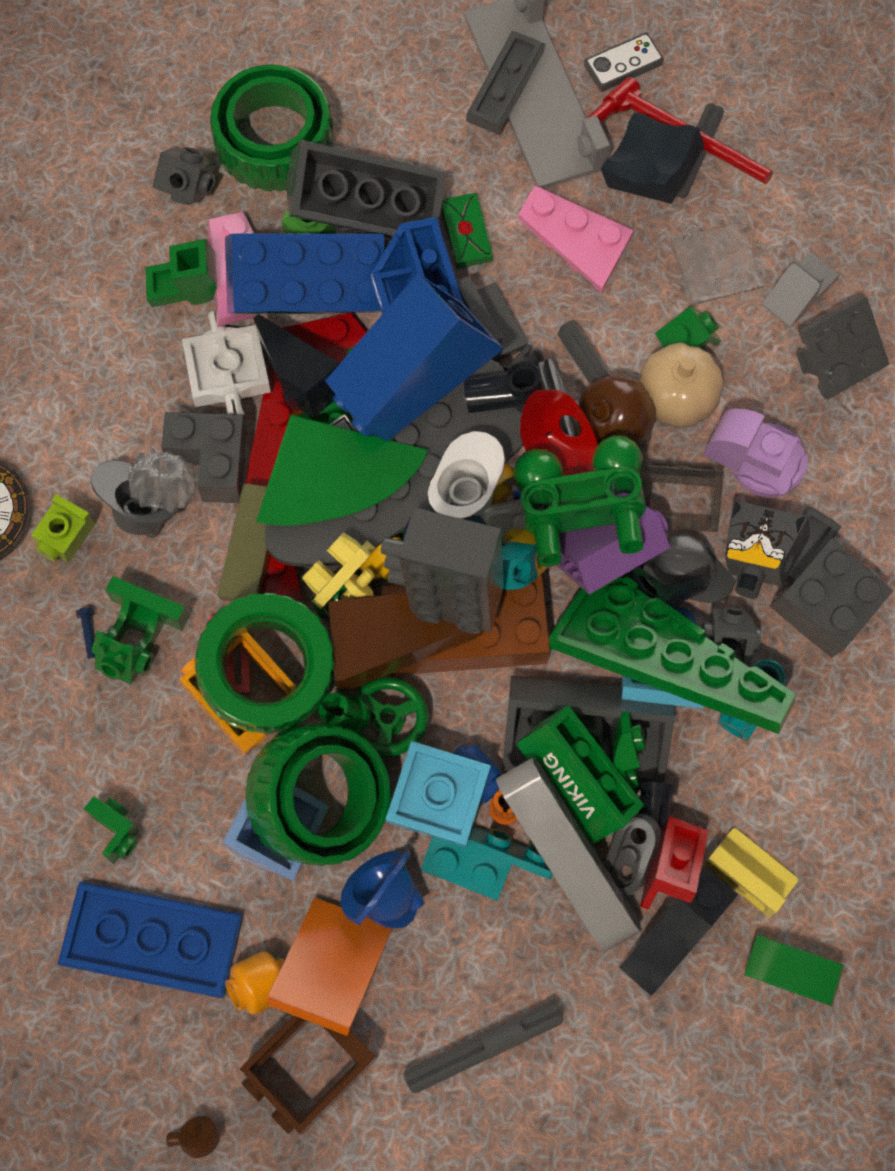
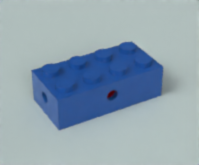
(301, 272)

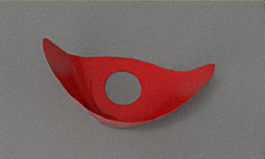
(543, 414)

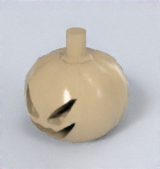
(682, 384)

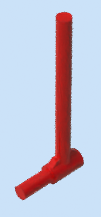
(627, 97)

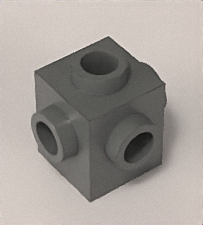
(184, 174)
(736, 630)

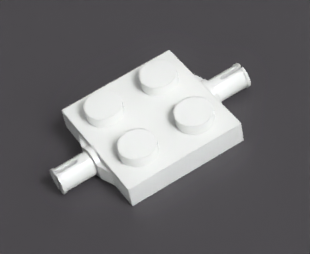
(225, 366)

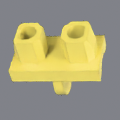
(351, 556)

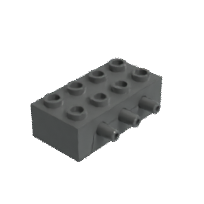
(448, 569)

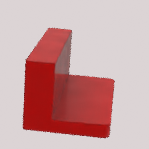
(676, 863)

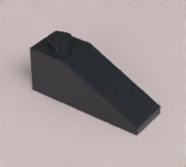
(297, 368)
(678, 933)

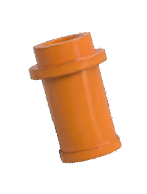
(497, 813)

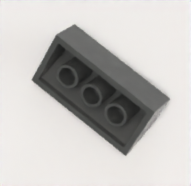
(360, 189)
(598, 710)

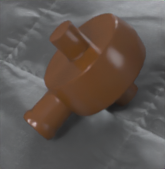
(196, 1137)

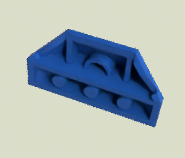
(413, 250)

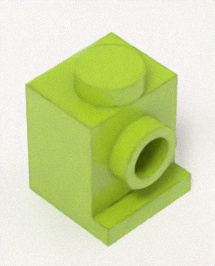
(68, 541)

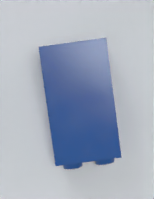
(410, 359)

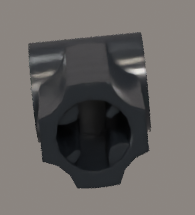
(503, 389)

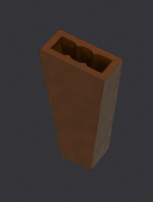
(383, 636)

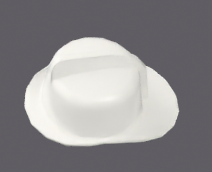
(467, 475)

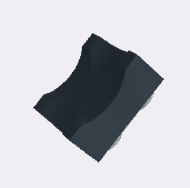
(653, 158)

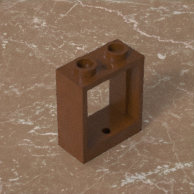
(284, 1113)

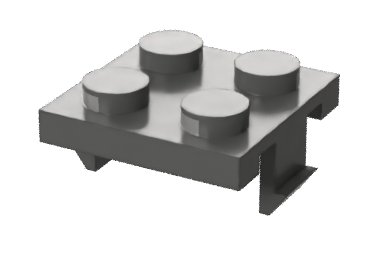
(842, 347)

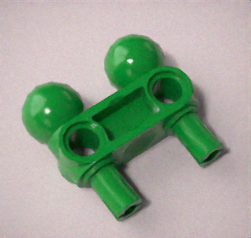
(582, 498)

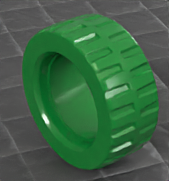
(259, 88)
(260, 612)
(272, 802)

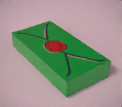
(466, 230)

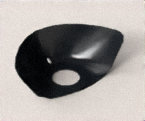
(666, 592)

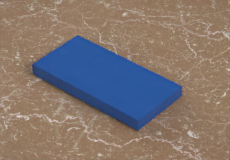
(150, 940)

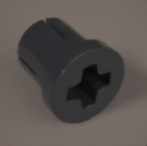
(657, 800)

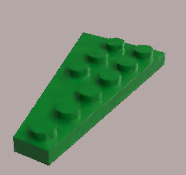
(664, 649)

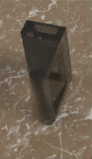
(686, 475)

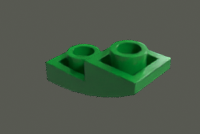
(626, 747)
(794, 970)

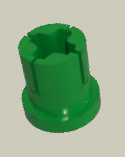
(350, 705)

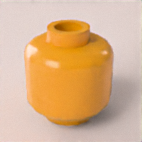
(252, 982)

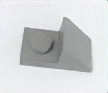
(799, 289)

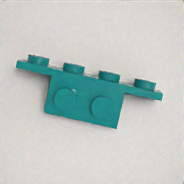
(483, 862)

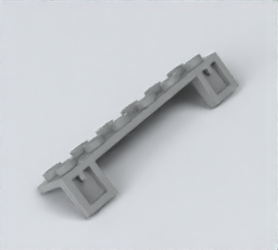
(547, 114)

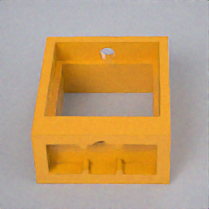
(246, 741)

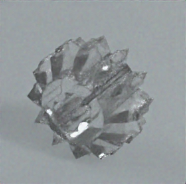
(161, 480)

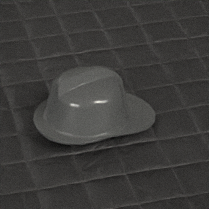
(112, 487)
(688, 561)

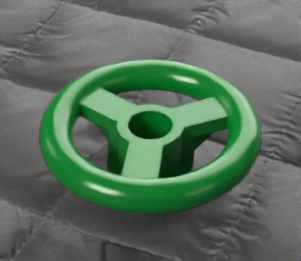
(387, 731)

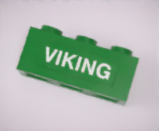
(581, 774)

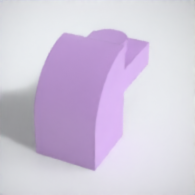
(746, 438)

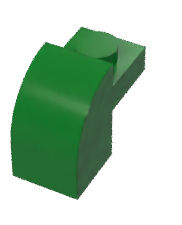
(186, 277)

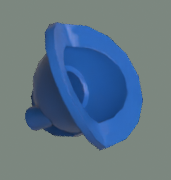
(395, 899)

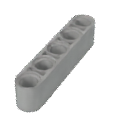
(568, 854)

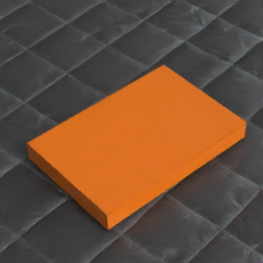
(329, 967)

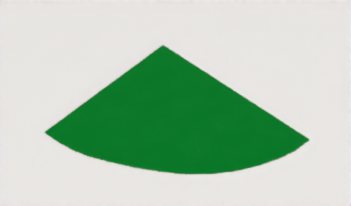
(333, 473)

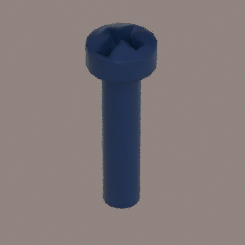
(85, 615)

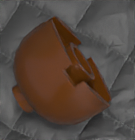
(618, 408)

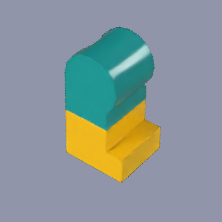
(520, 559)

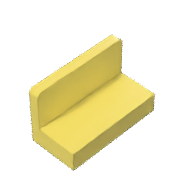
(751, 872)

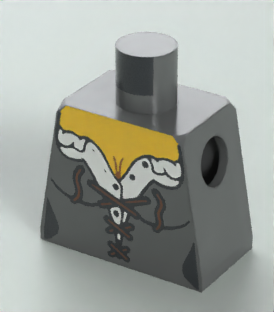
(763, 545)

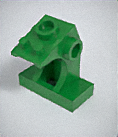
(142, 611)

